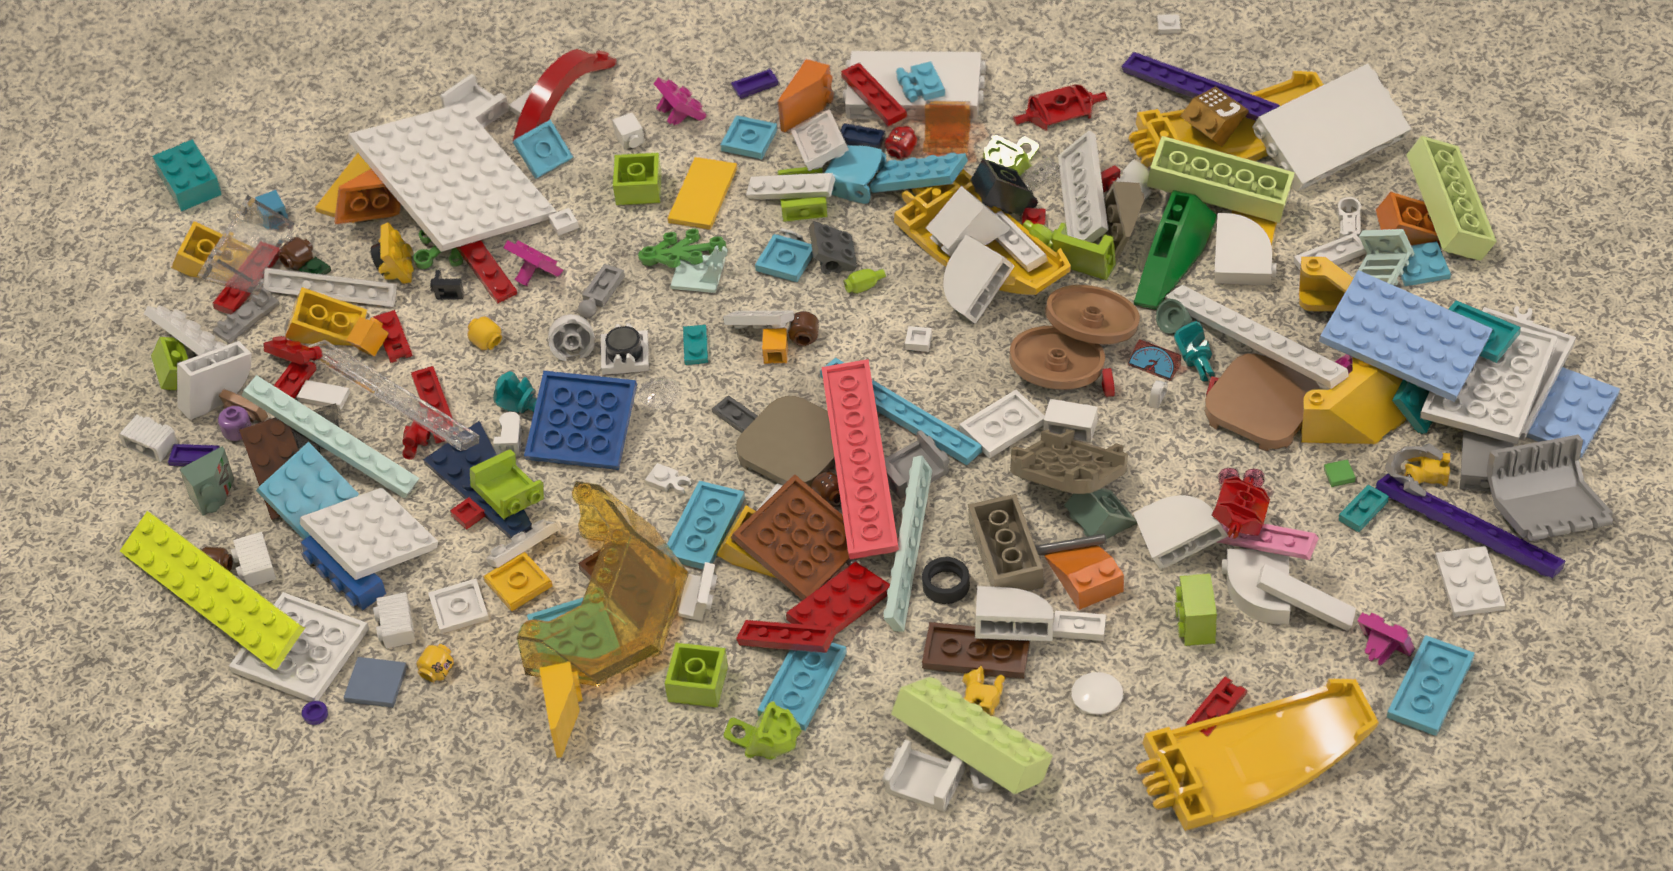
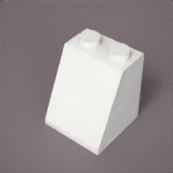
(963, 217)

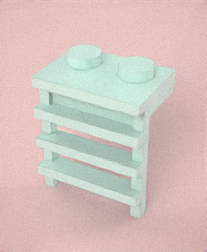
(1386, 254)

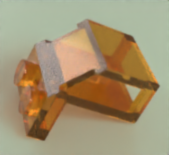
(947, 127)

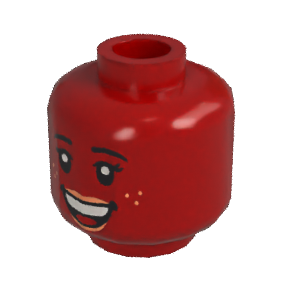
(901, 142)

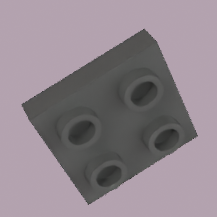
(832, 248)

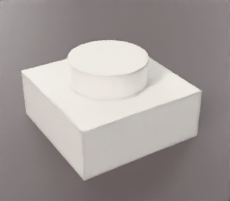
(1168, 24)
(563, 221)
(918, 338)

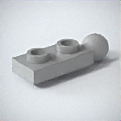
(600, 290)

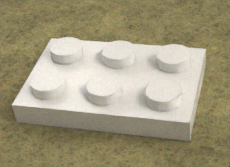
(1003, 423)
(1470, 581)

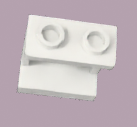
(478, 101)
(923, 777)

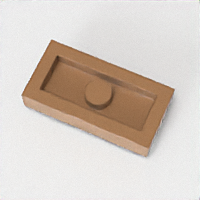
(232, 399)

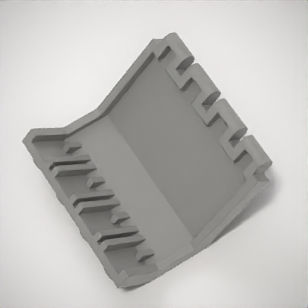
(1544, 489)

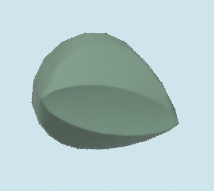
(1172, 316)

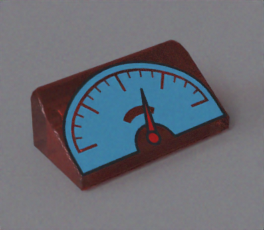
(1155, 360)

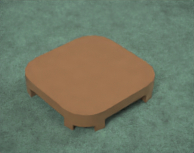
(1259, 400)

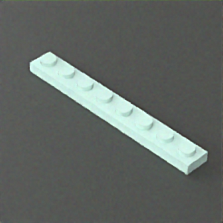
(330, 436)
(908, 543)

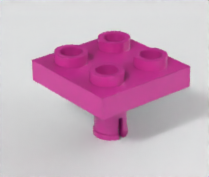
(532, 260)

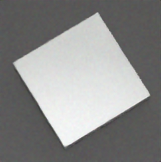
(458, 606)

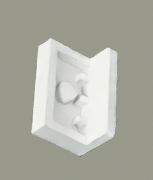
(696, 594)

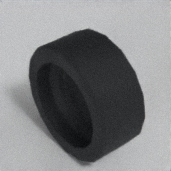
(947, 595)

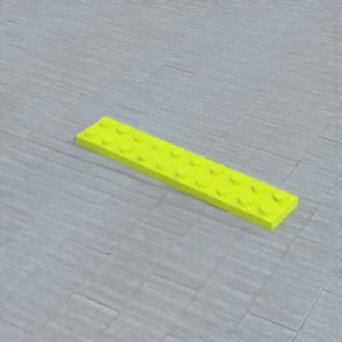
(212, 590)

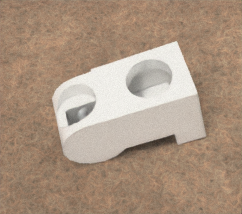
(510, 434)

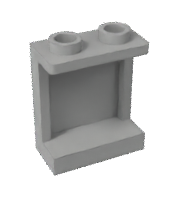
(1475, 459)
(900, 463)

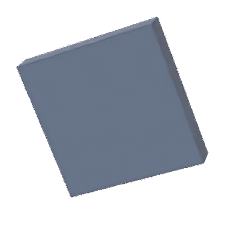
(375, 682)

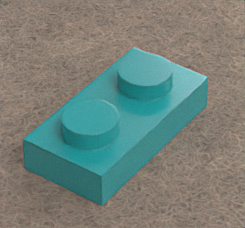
(695, 344)
(1363, 508)

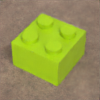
(637, 178)
(1196, 609)
(696, 675)

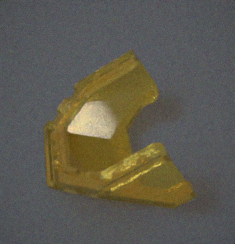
(625, 603)

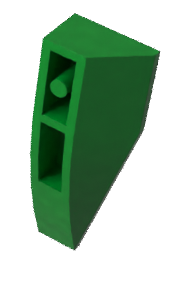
(1175, 247)

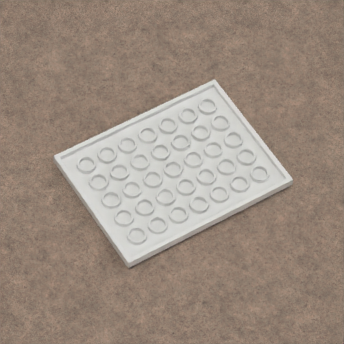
(451, 176)

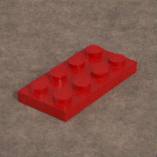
(841, 599)

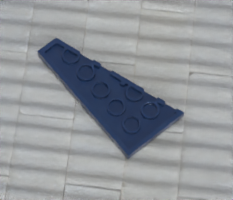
(454, 469)

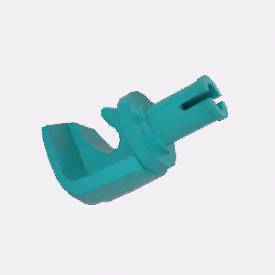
(1188, 341)
(514, 395)

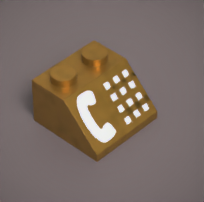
(1215, 114)

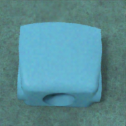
(855, 171)

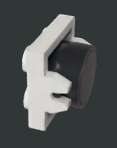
(624, 350)

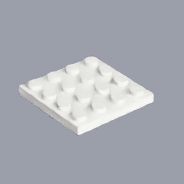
(368, 533)
(315, 656)

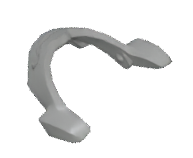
(1394, 463)

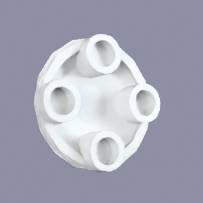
(1097, 693)

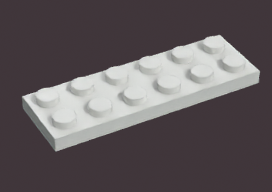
(1083, 189)

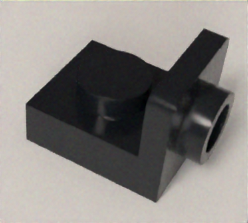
(446, 288)

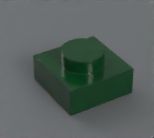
(316, 266)

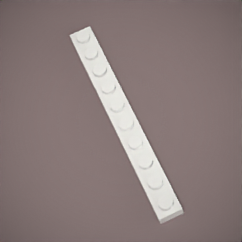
(1260, 338)

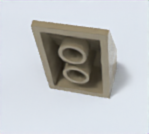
(1122, 210)

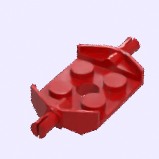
(1044, 110)
(1241, 506)

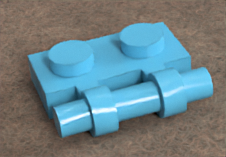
(926, 79)

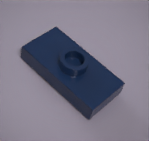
(862, 136)

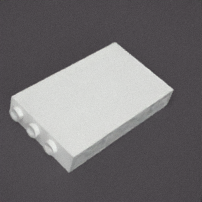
(957, 71)
(1332, 127)

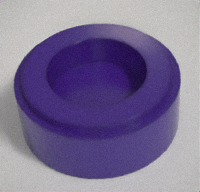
(314, 712)

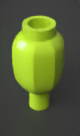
(1040, 231)
(863, 280)

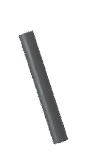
(1071, 544)

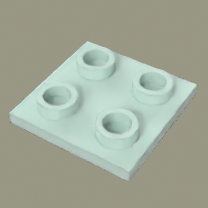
(700, 277)

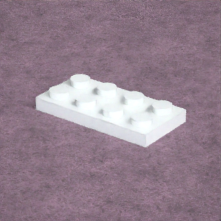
(819, 140)
(184, 330)

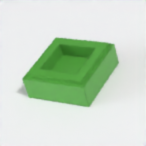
(1339, 473)

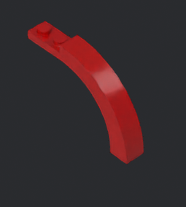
(554, 84)

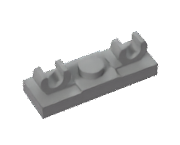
(246, 316)

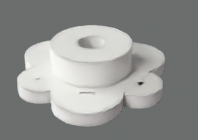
(791, 234)

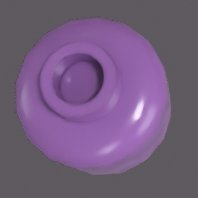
(232, 420)

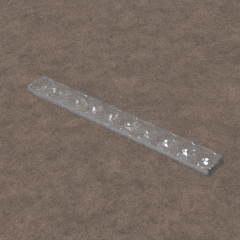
(396, 397)

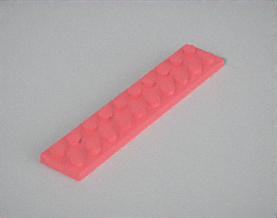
(859, 460)

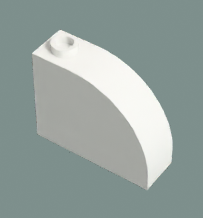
(1242, 252)
(974, 277)
(206, 375)
(1178, 528)
(1242, 576)
(1012, 615)

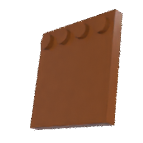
(796, 538)

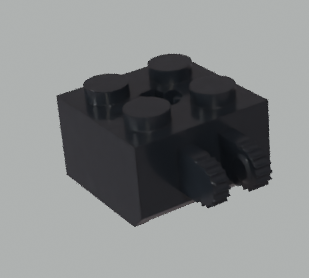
(1002, 188)

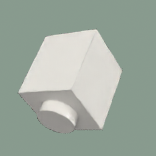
(628, 131)

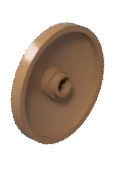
(1092, 314)
(1054, 359)

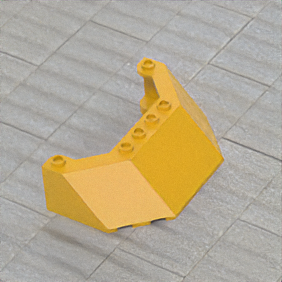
(1361, 405)

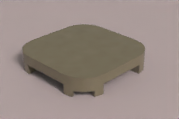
(788, 440)
(1068, 463)

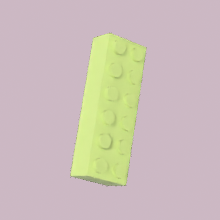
(1221, 179)
(1451, 198)
(972, 734)

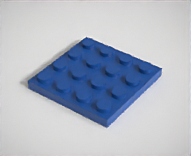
(580, 420)

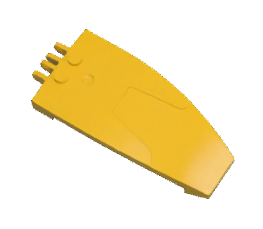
(1241, 143)
(928, 203)
(1254, 752)

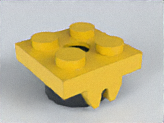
(392, 255)

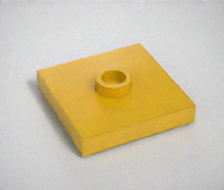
(518, 581)

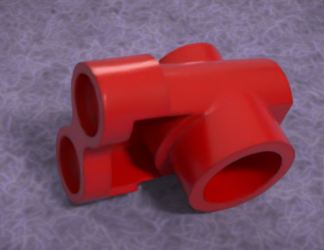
(412, 437)

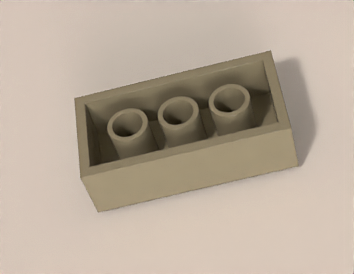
(1005, 544)

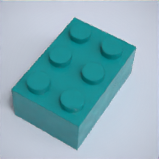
(187, 175)

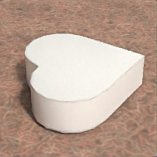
(1157, 393)
(980, 781)

